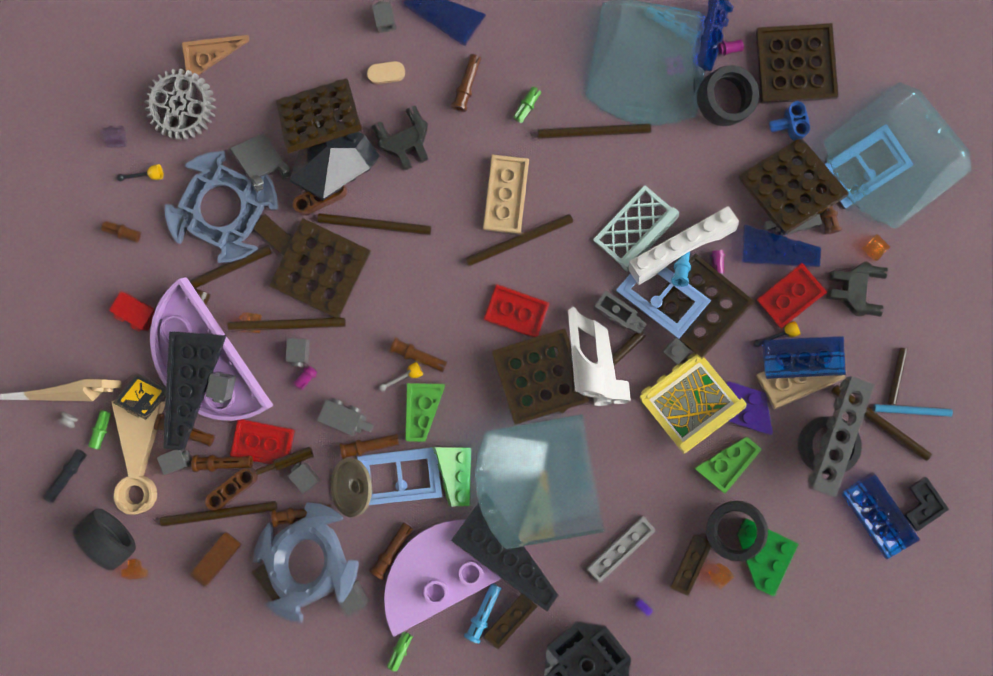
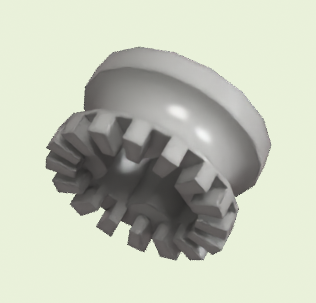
(67, 419)

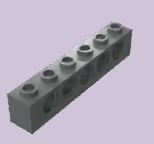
(862, 391)

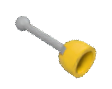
(413, 371)

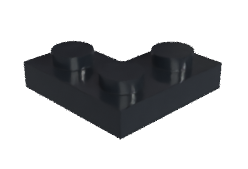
(929, 507)

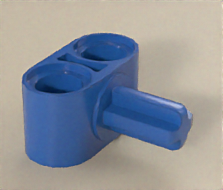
(792, 121)

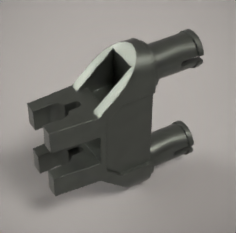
(406, 140)
(855, 288)

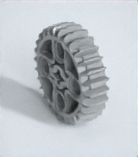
(179, 96)

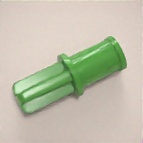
(527, 104)
(99, 429)
(399, 651)

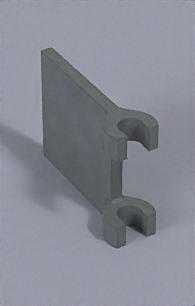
(258, 159)

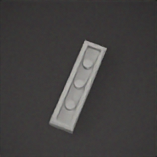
(621, 549)

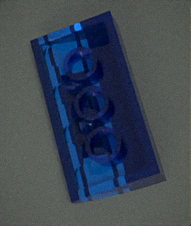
(804, 357)
(880, 516)

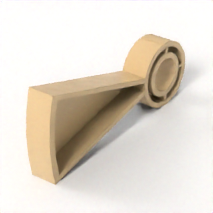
(136, 441)

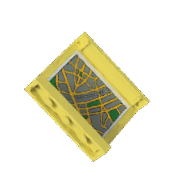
(691, 402)

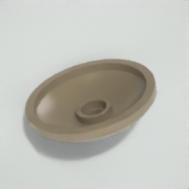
(351, 487)

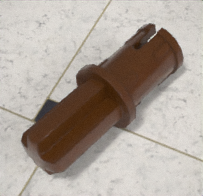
(121, 231)

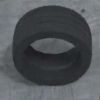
(748, 90)
(805, 444)
(104, 539)
(726, 552)

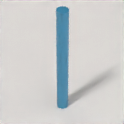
(912, 410)

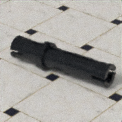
(70, 468)

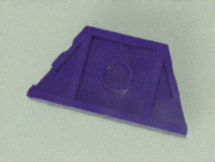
(756, 413)

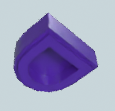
(643, 606)

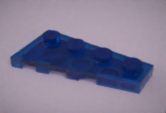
(450, 17)
(712, 34)
(774, 249)

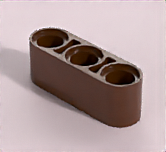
(313, 205)
(223, 493)
(215, 559)

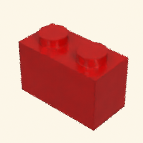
(133, 311)

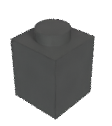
(384, 16)
(676, 350)
(297, 351)
(220, 387)
(174, 461)
(303, 477)

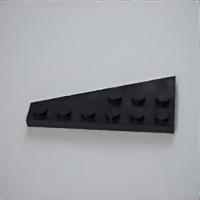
(189, 367)
(512, 564)

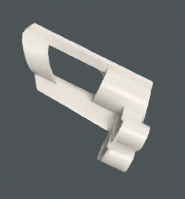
(596, 378)

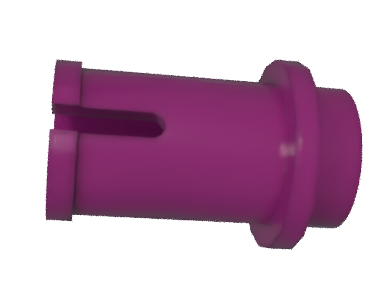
(730, 47)
(718, 260)
(306, 376)

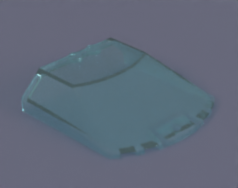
(646, 62)
(897, 156)
(538, 483)

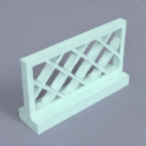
(651, 235)

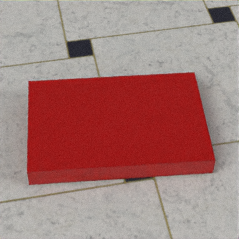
(791, 295)
(516, 311)
(261, 441)

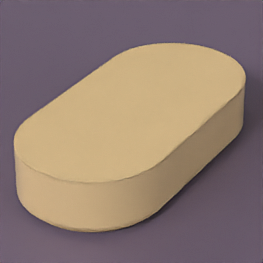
(386, 72)

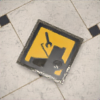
(141, 397)

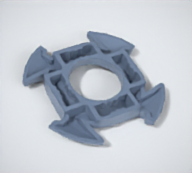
(228, 237)
(275, 553)

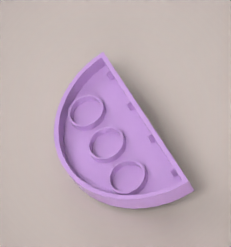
(185, 311)
(431, 577)

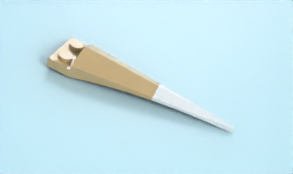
(76, 391)

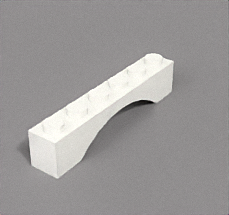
(708, 230)

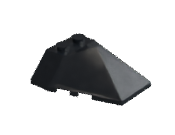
(333, 164)

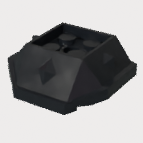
(586, 642)

